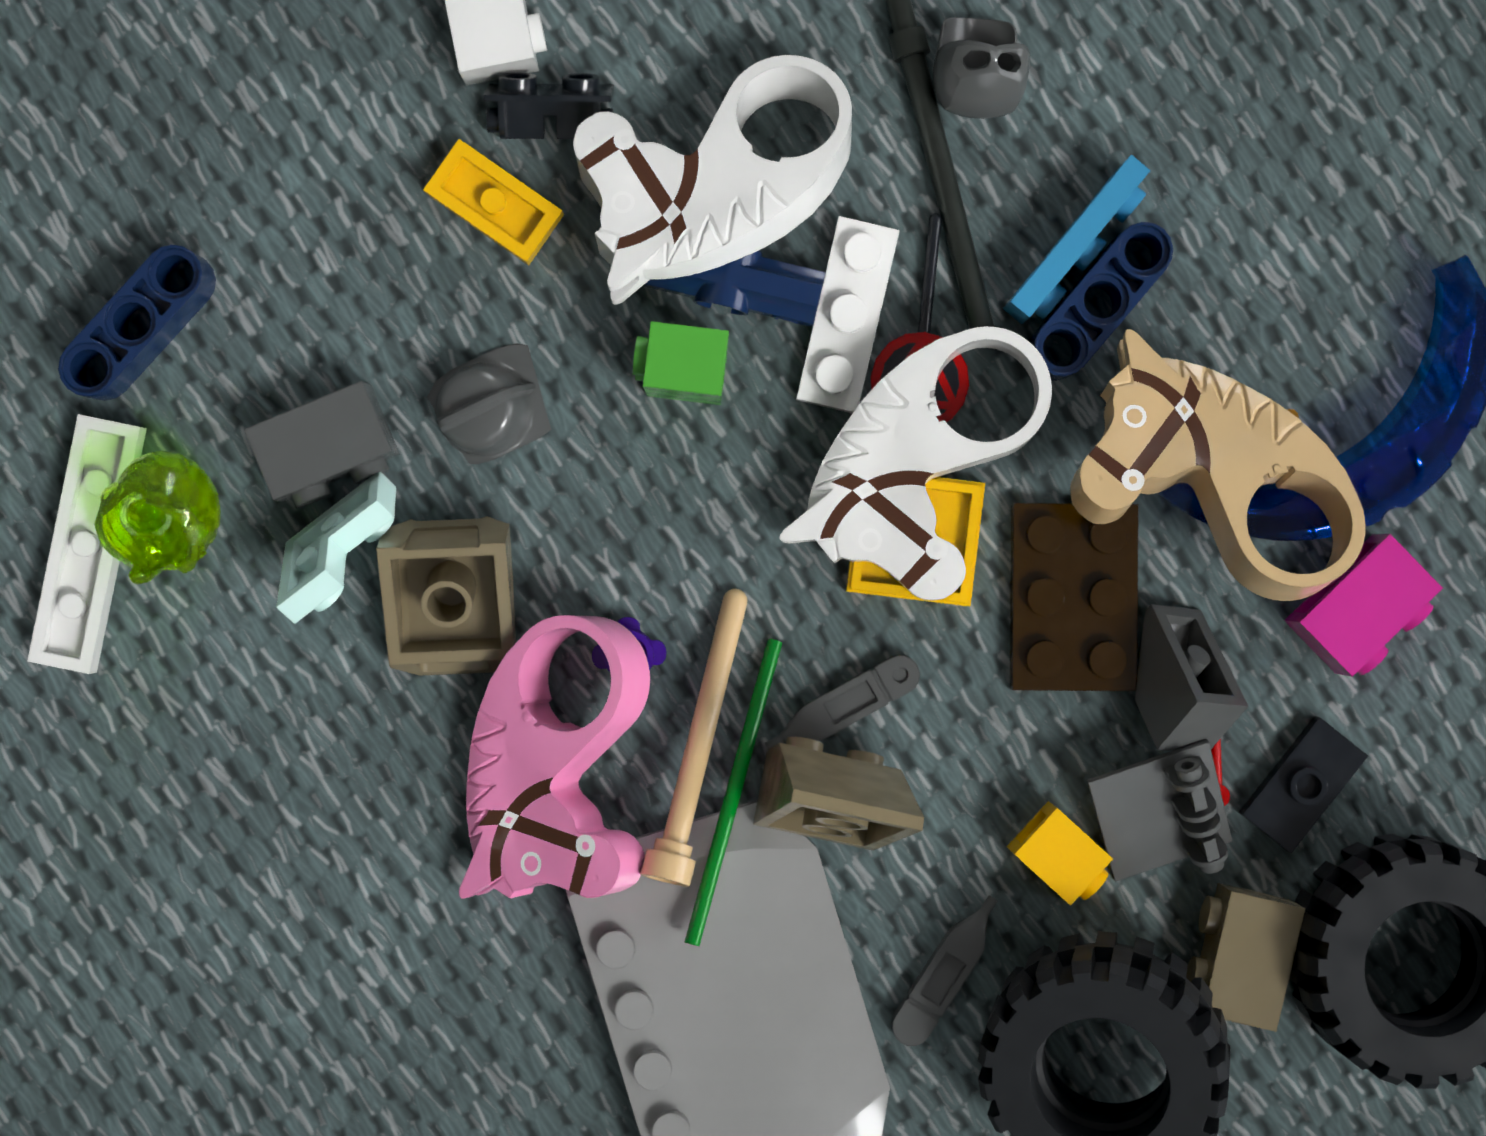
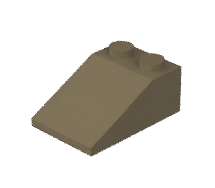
(835, 796)

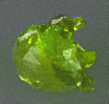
(135, 505)

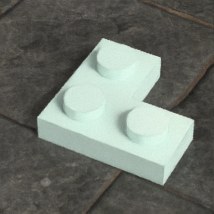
(317, 554)

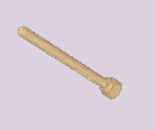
(671, 855)

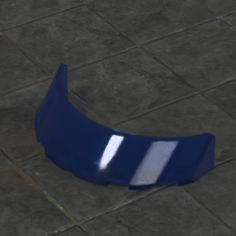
(1413, 441)

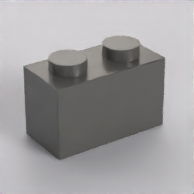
(323, 444)

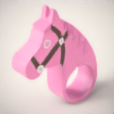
(526, 765)

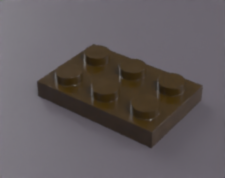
(1073, 600)

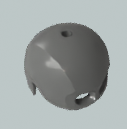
(980, 67)

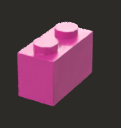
(1366, 607)

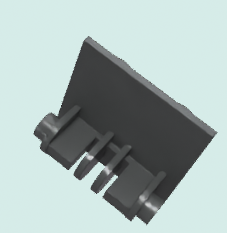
(1163, 812)

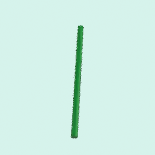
(733, 793)

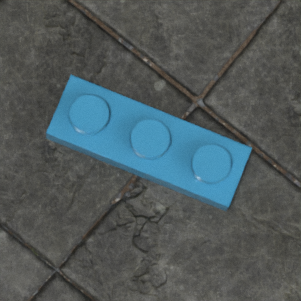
(1080, 242)

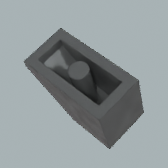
(1184, 680)

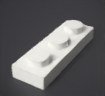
(847, 314)

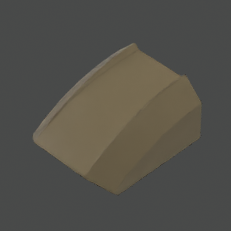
(447, 595)

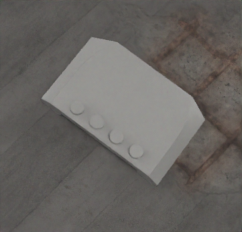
(754, 1023)

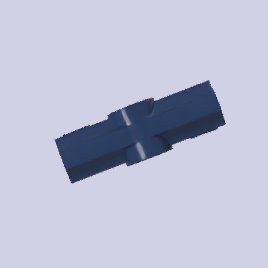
(753, 286)

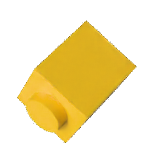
(1061, 854)

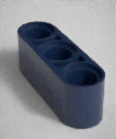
(1122, 284)
(108, 330)

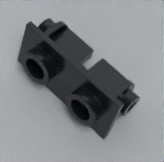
(526, 103)

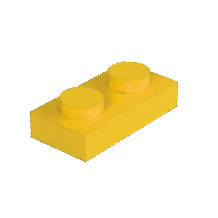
(493, 202)

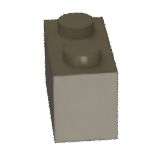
(1247, 953)

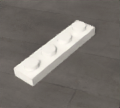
(78, 569)

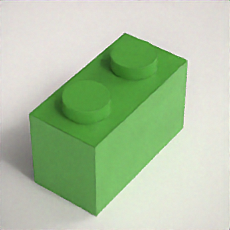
(682, 362)

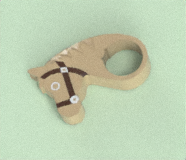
(1225, 441)

